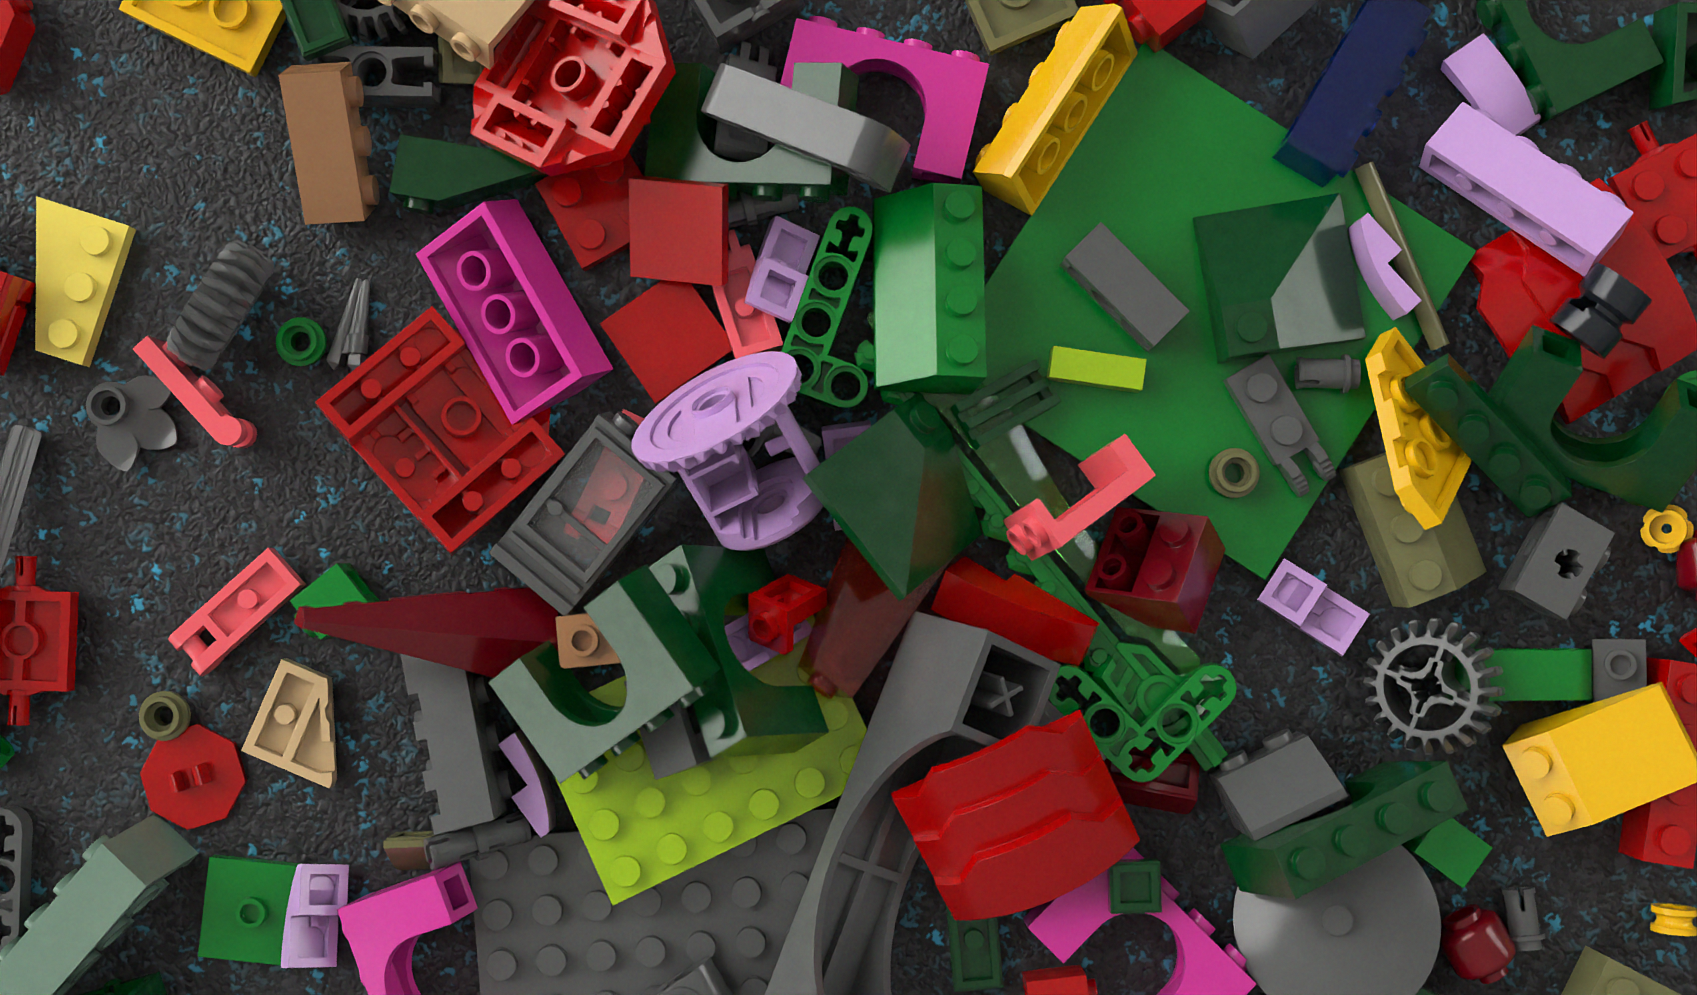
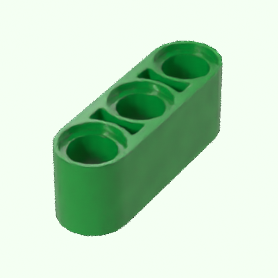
(1538, 673)

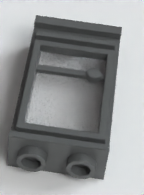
(584, 515)

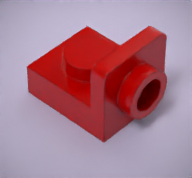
(779, 607)

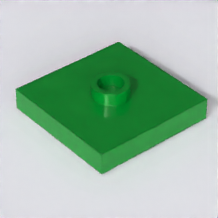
(245, 909)

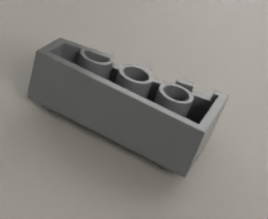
(461, 743)

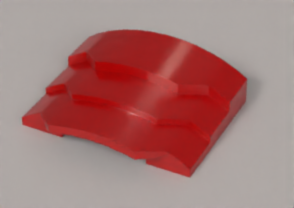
(1529, 285)
(438, 431)
(1018, 820)

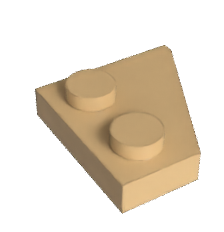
(297, 724)

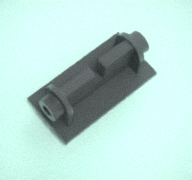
(1618, 666)

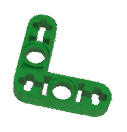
(1131, 733)

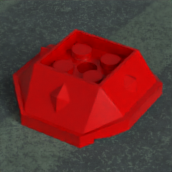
(573, 83)

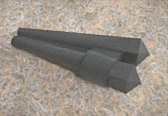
(352, 332)

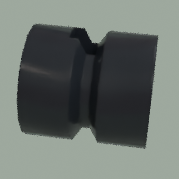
(1601, 310)

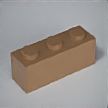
(329, 142)

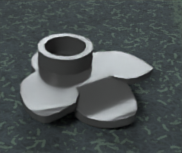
(136, 425)

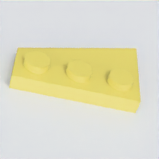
(75, 278)

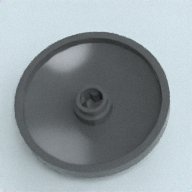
(1349, 937)

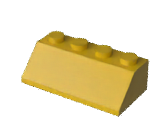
(1057, 107)

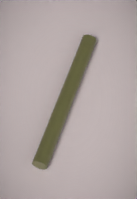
(1404, 260)

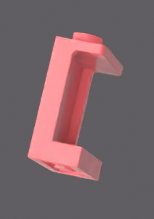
(1113, 472)

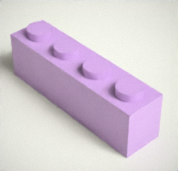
(1525, 188)

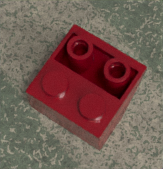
(1157, 567)

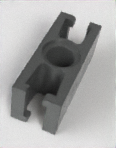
(396, 61)
(1124, 287)

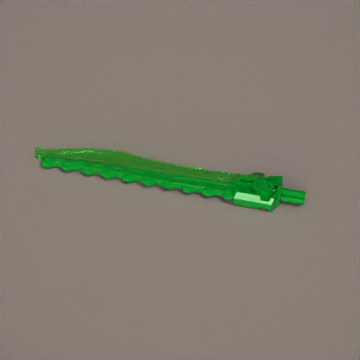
(1120, 667)

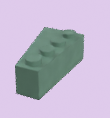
(92, 908)

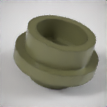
(1247, 465)
(150, 715)

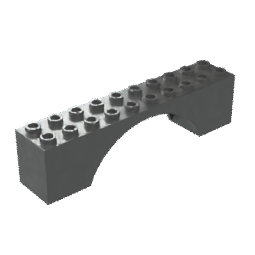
(942, 700)

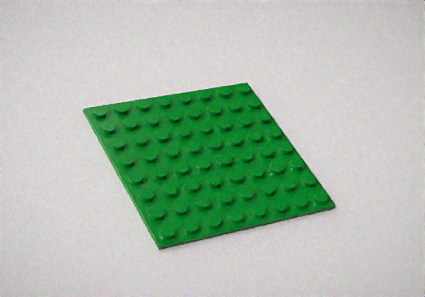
(1145, 168)

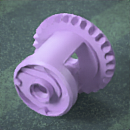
(702, 437)

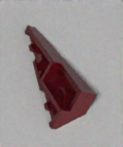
(451, 628)

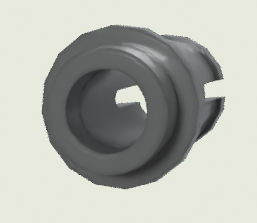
(1328, 373)
(1523, 921)

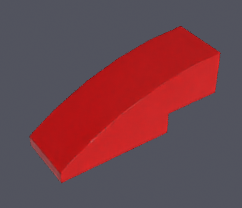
(1014, 611)

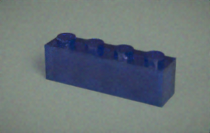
(1351, 87)

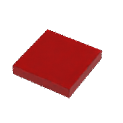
(678, 230)
(667, 337)

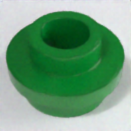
(287, 338)

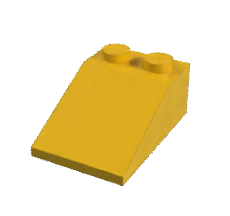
(1602, 758)

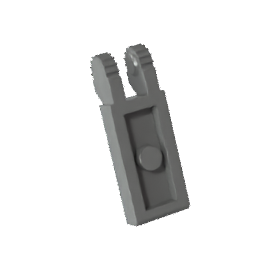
(1278, 422)

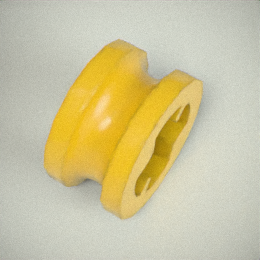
(1674, 919)

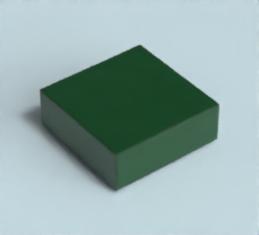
(1134, 886)

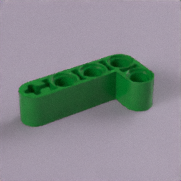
(834, 306)

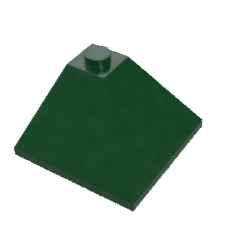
(1279, 278)
(900, 495)

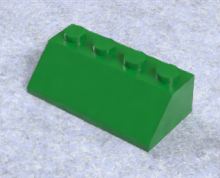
(929, 290)

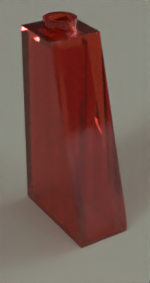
(855, 625)

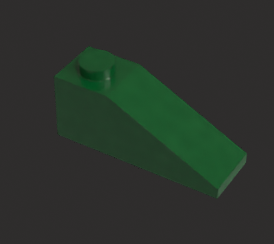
(453, 174)

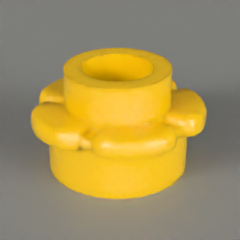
(1666, 542)

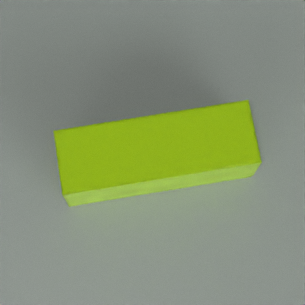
(1096, 369)

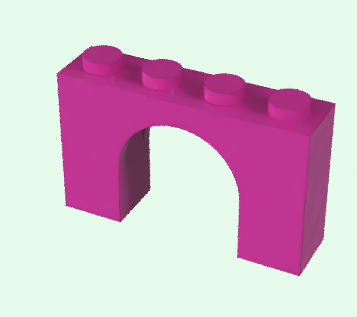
(945, 84)
(390, 921)
(1200, 962)

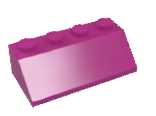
(513, 309)

